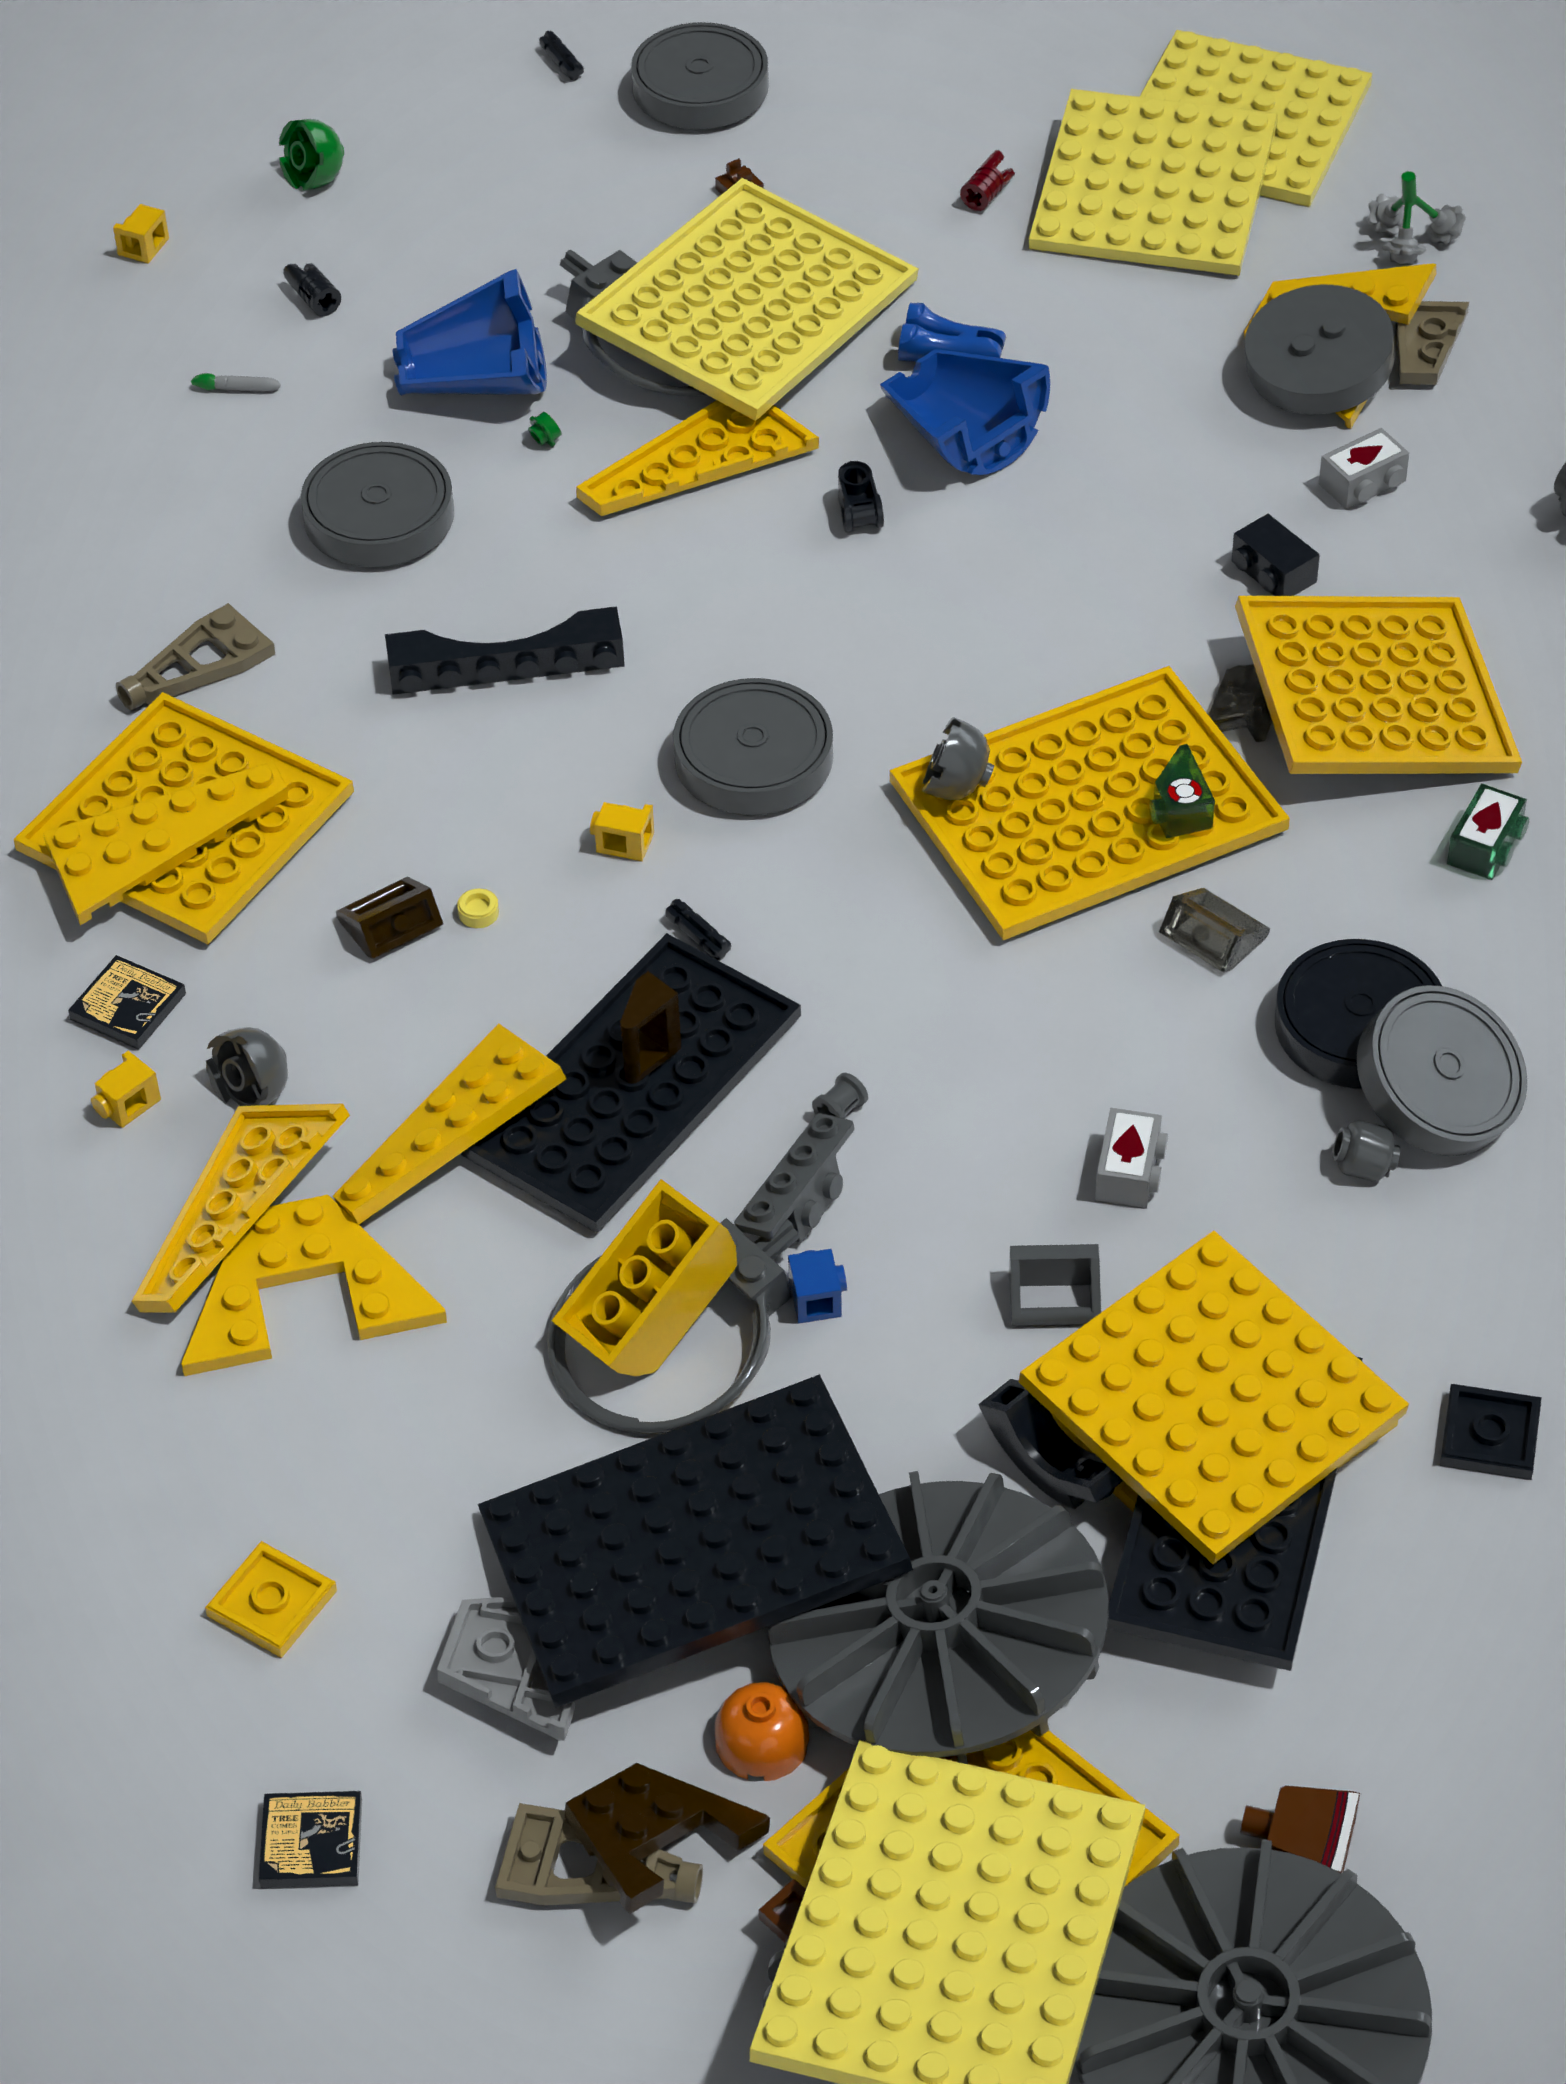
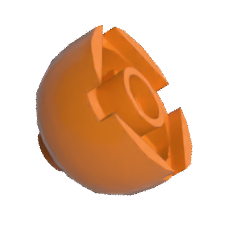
(761, 1732)

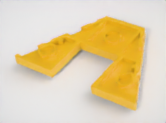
(1395, 289)
(295, 1245)

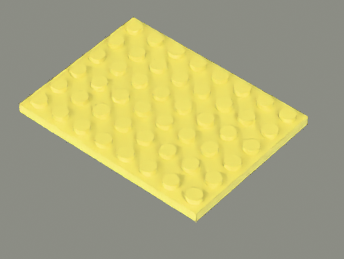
(747, 298)
(949, 1927)

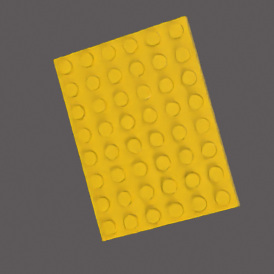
(1071, 804)

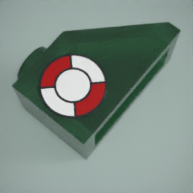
(1182, 797)

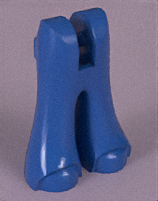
(929, 331)

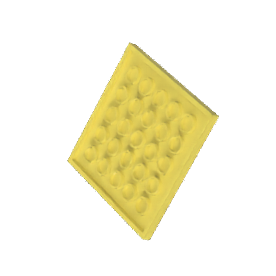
(1310, 97)
(1154, 182)

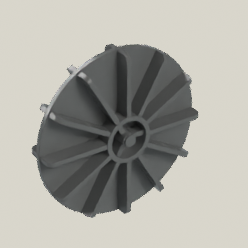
(965, 1645)
(1255, 1976)

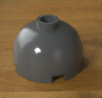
(958, 763)
(247, 1067)

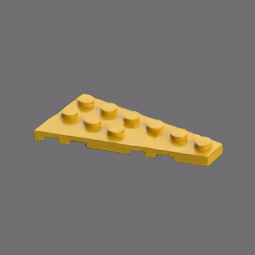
(694, 453)
(147, 839)
(471, 1102)
(243, 1177)

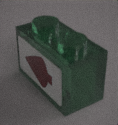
(1488, 831)

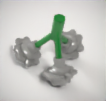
(1394, 217)

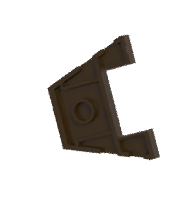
(643, 1813)

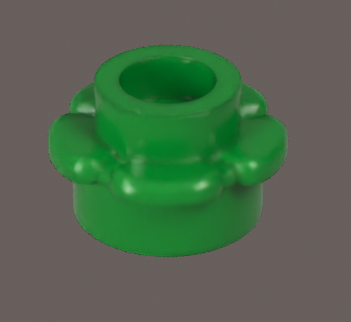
(544, 429)

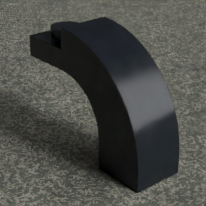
(1044, 1450)

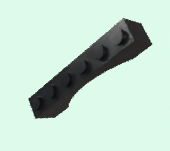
(433, 662)

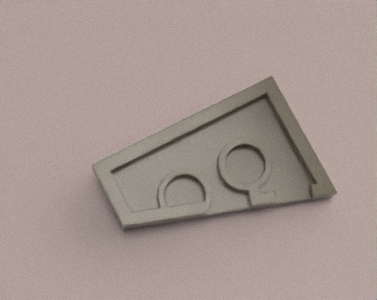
(1428, 340)

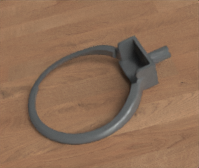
(589, 283)
(754, 1275)

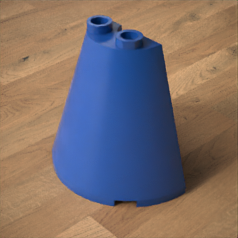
(474, 345)
(973, 406)

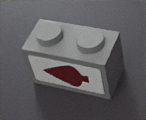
(1363, 468)
(1129, 1158)

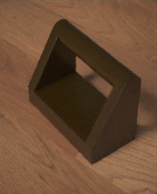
(391, 916)
(655, 1012)

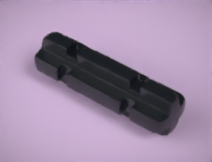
(561, 55)
(698, 929)

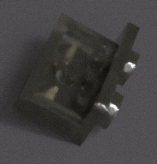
(1241, 703)

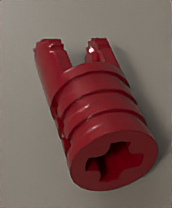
(985, 183)

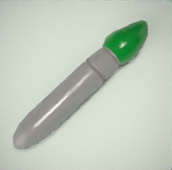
(239, 383)

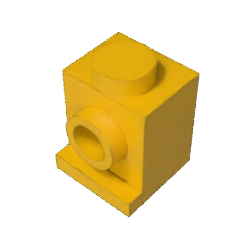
(142, 234)
(623, 830)
(126, 1091)

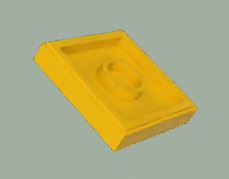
(271, 1599)

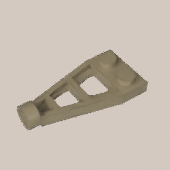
(226, 630)
(532, 1857)

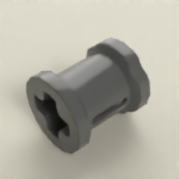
(841, 1097)

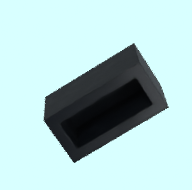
(1275, 557)

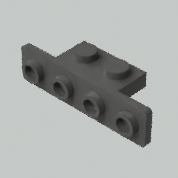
(801, 1182)

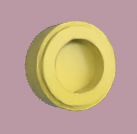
(478, 908)

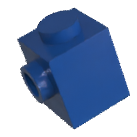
(816, 1285)

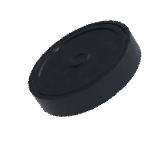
(1333, 996)

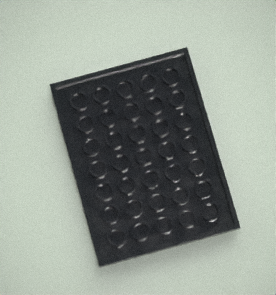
(691, 1540)

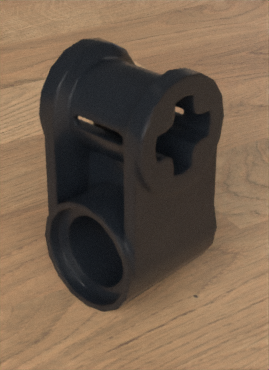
(858, 496)

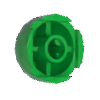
(311, 153)

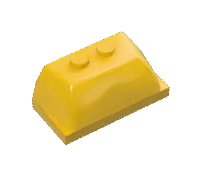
(650, 1283)

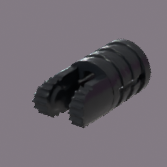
(313, 288)

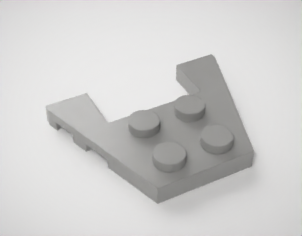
(495, 1665)

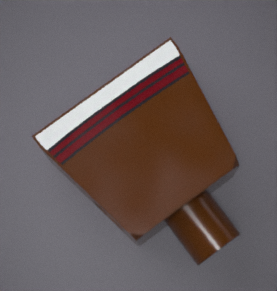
(1307, 1823)

